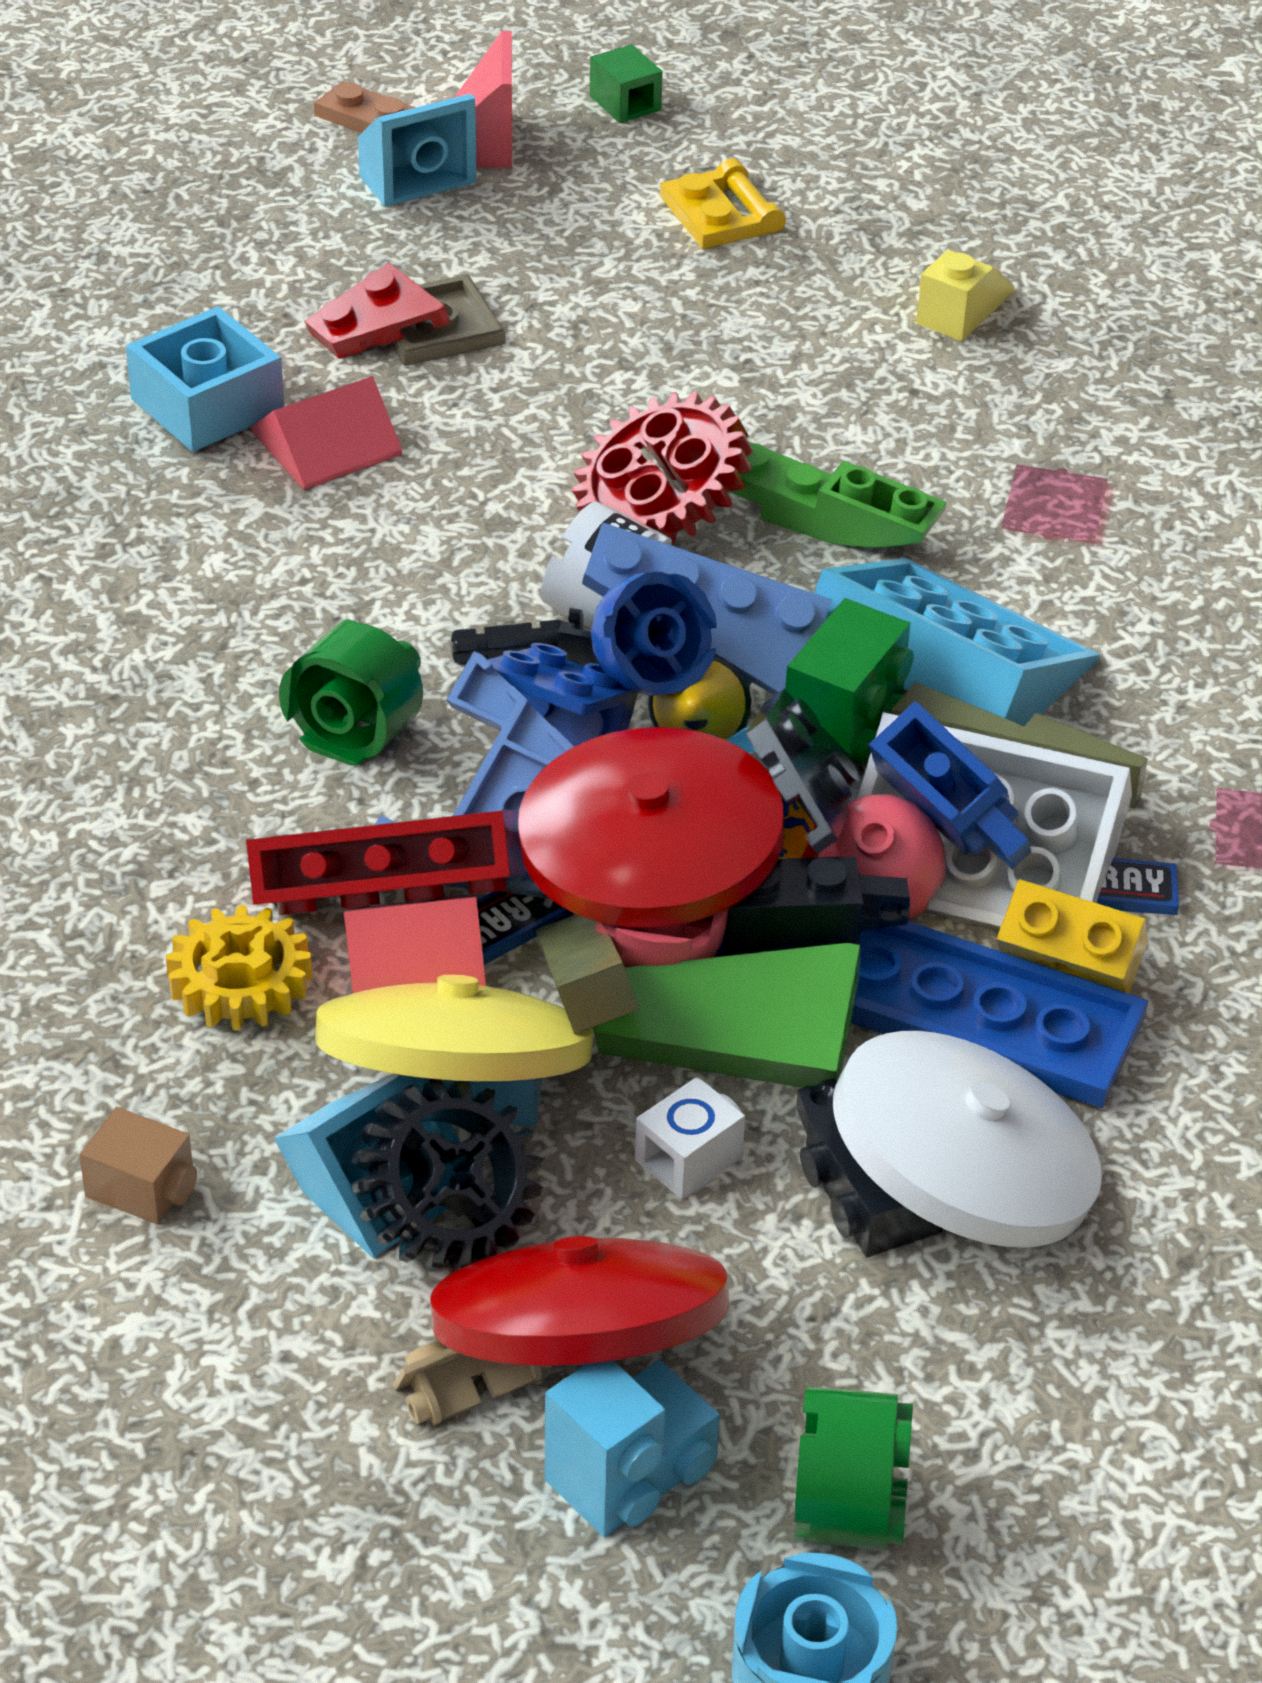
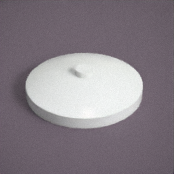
(967, 1139)

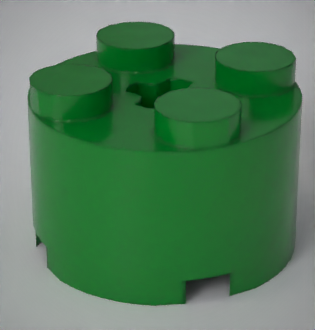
(348, 679)
(847, 1468)

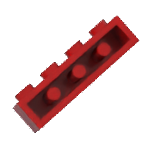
(383, 858)

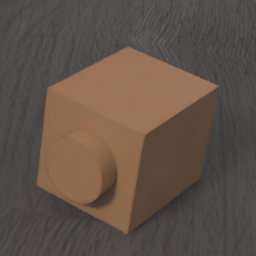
(138, 1166)

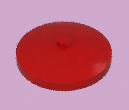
(651, 827)
(579, 1301)

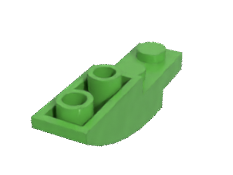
(838, 507)

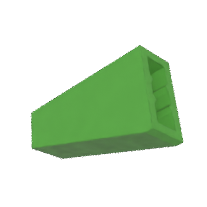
(743, 1015)

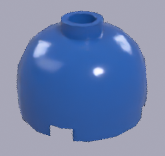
(654, 633)

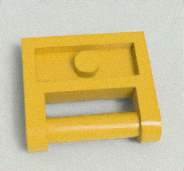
(710, 215)

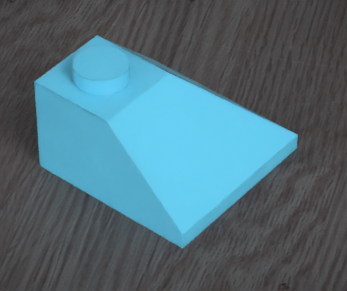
(420, 150)
(322, 1152)

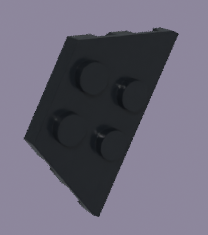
(806, 765)

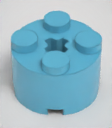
(813, 1625)

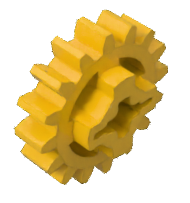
(239, 967)

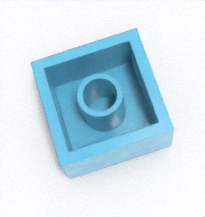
(205, 378)

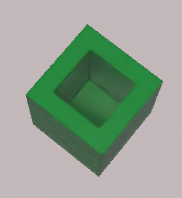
(626, 83)

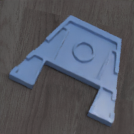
(516, 757)

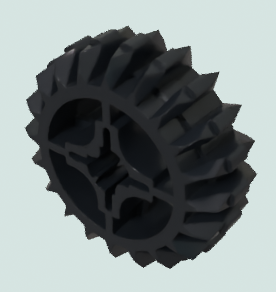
(426, 1158)

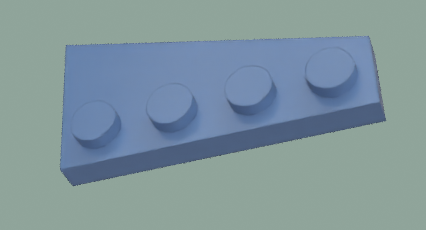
(757, 618)

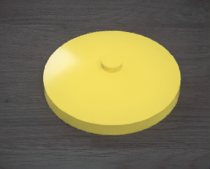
(452, 1032)

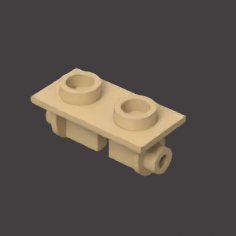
(445, 1383)

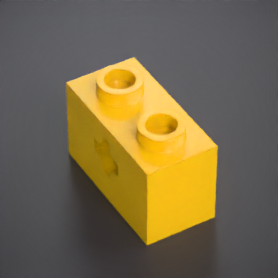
(1073, 935)

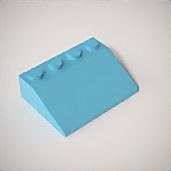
(964, 639)

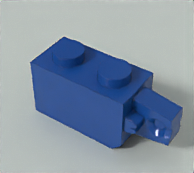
(949, 785)

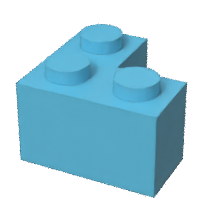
(625, 1441)

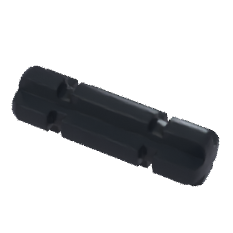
(501, 638)

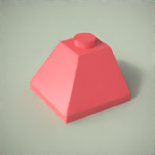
(492, 91)

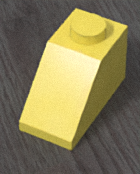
(959, 294)

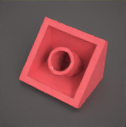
(330, 433)
(414, 942)

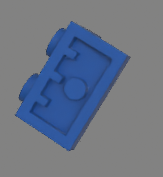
(569, 696)

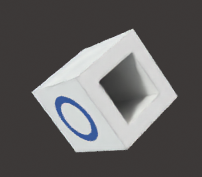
(690, 1137)

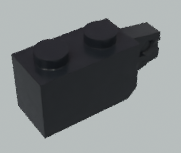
(814, 905)
(857, 1202)

